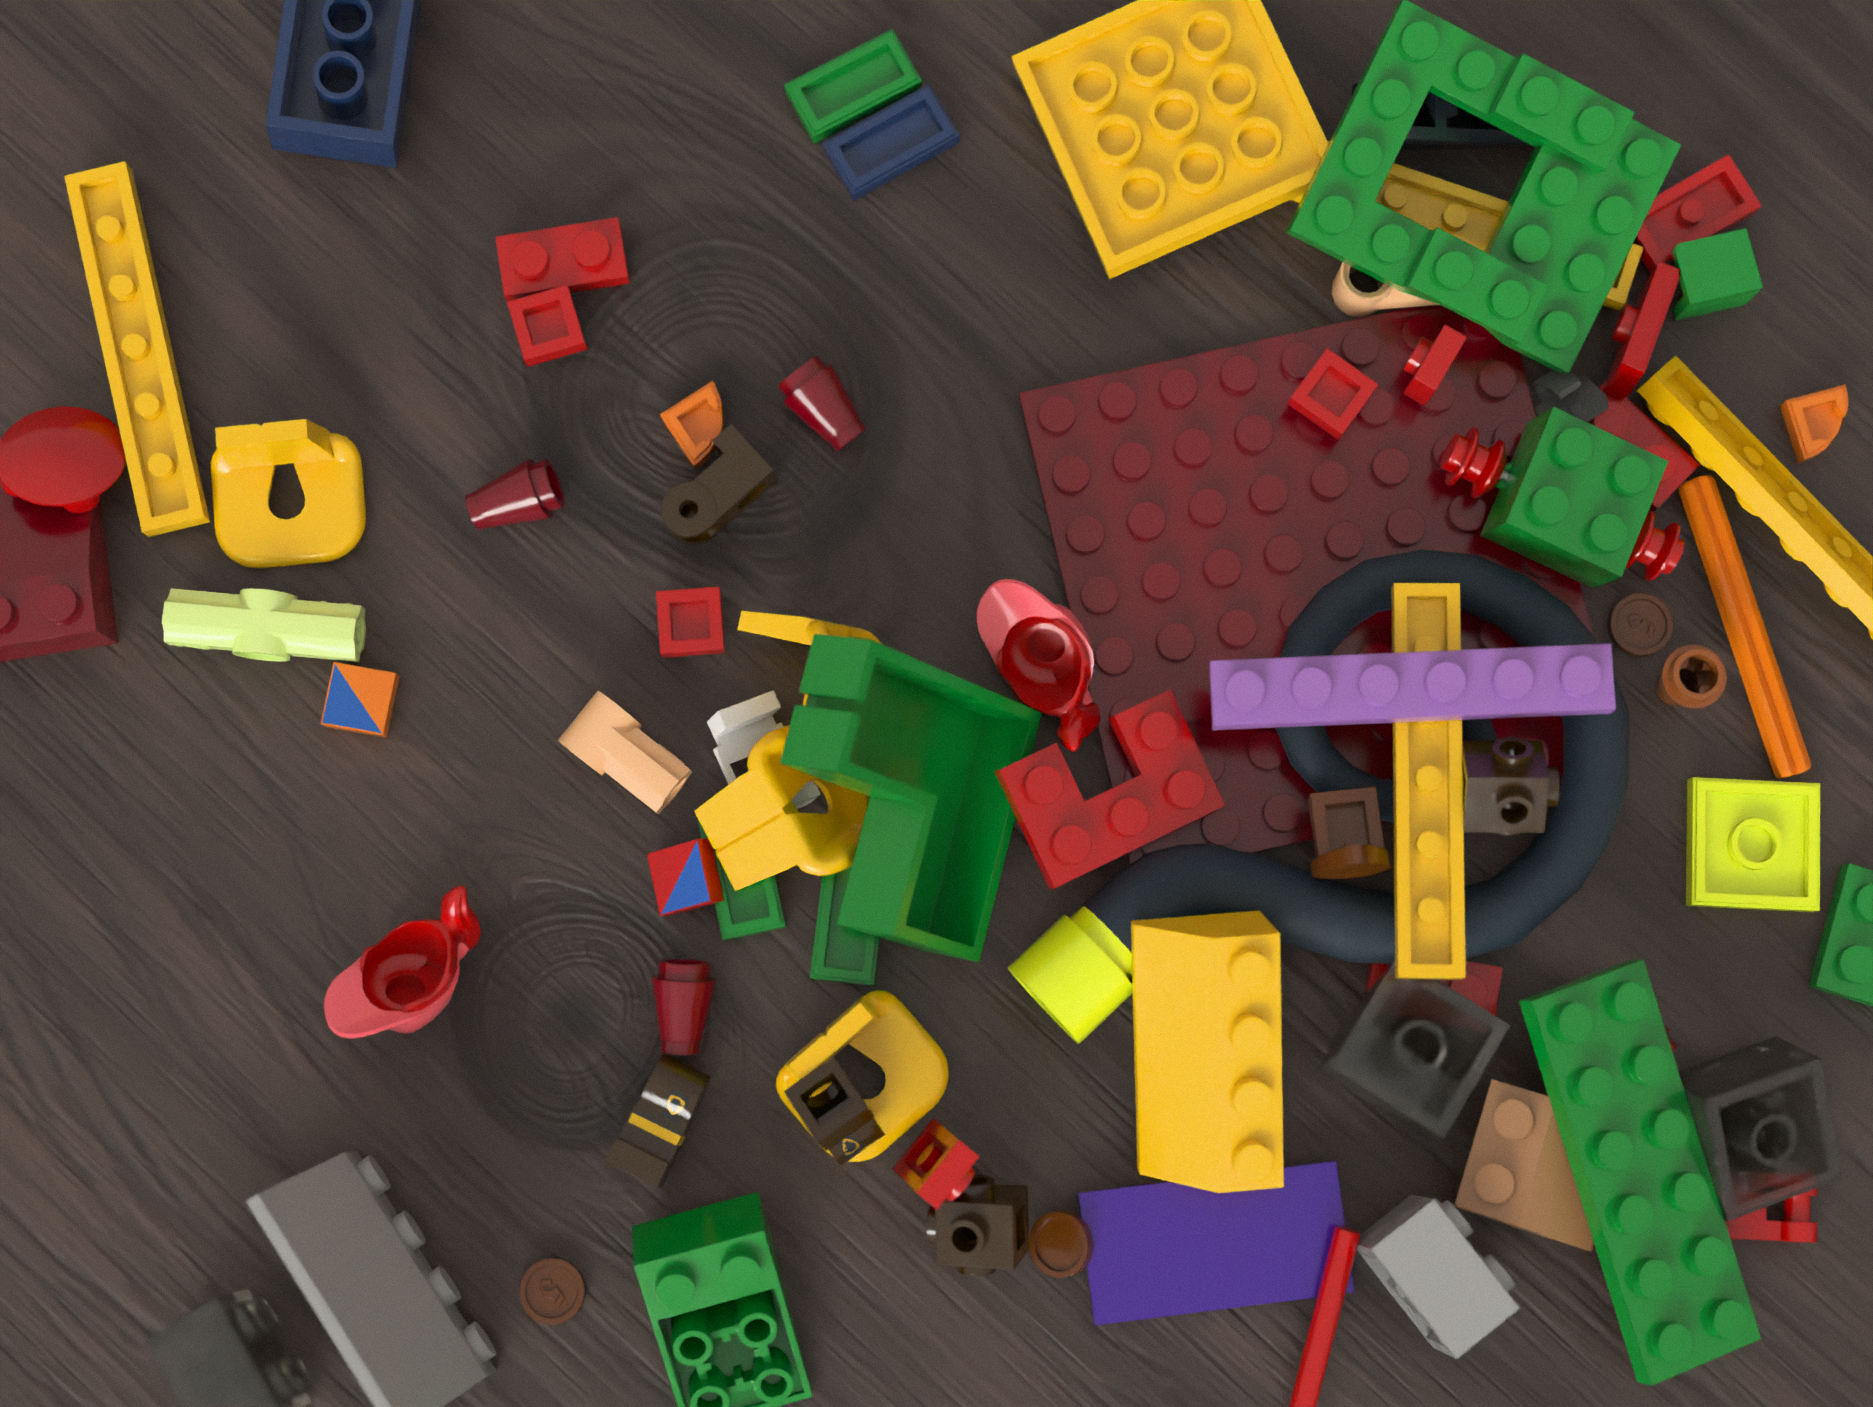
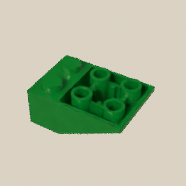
(720, 1306)

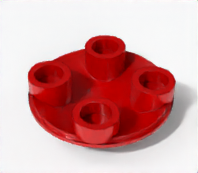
(61, 458)

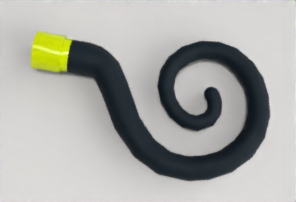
(1085, 961)

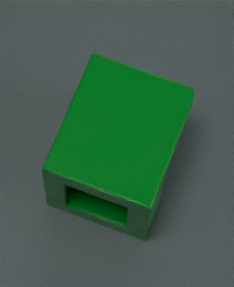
(1715, 274)

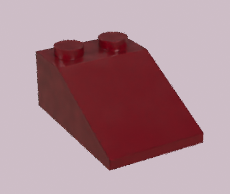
(52, 580)

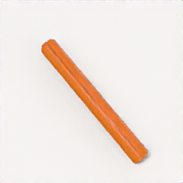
(1744, 627)

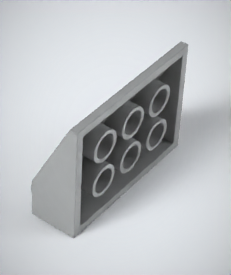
(374, 1284)

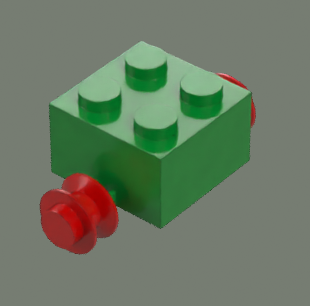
(1570, 498)

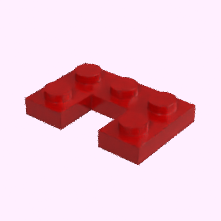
(1079, 834)

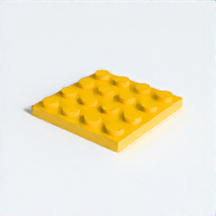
(1172, 122)

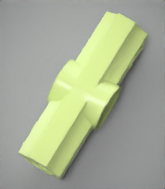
(264, 625)

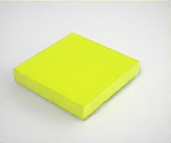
(1753, 844)

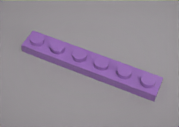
(1412, 686)

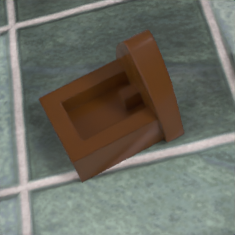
(1347, 834)

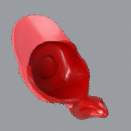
(1041, 655)
(406, 975)

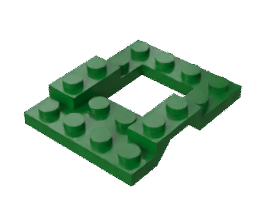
(1563, 224)

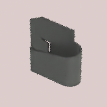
(1570, 394)

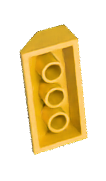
(1208, 1050)

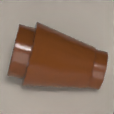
(1701, 671)

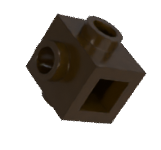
(1507, 786)
(981, 1227)

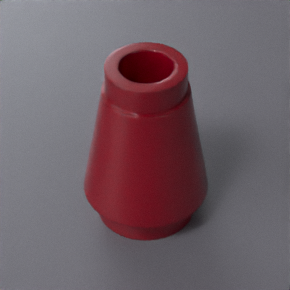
(822, 403)
(517, 496)
(682, 1003)

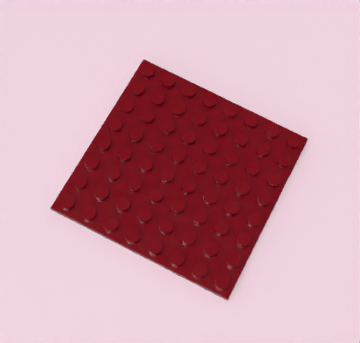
(1213, 512)

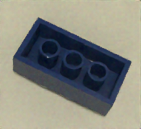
(343, 78)

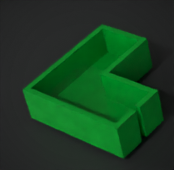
(935, 807)

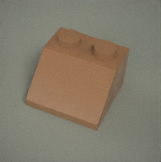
(1522, 1169)

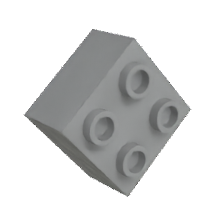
(1437, 1274)

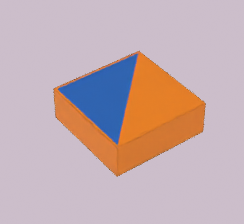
(360, 699)

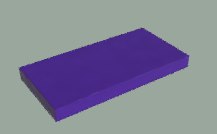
(1200, 1250)

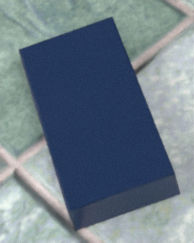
(891, 142)

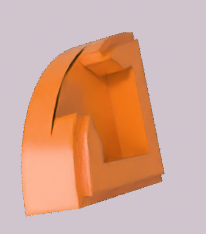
(1814, 420)
(696, 423)

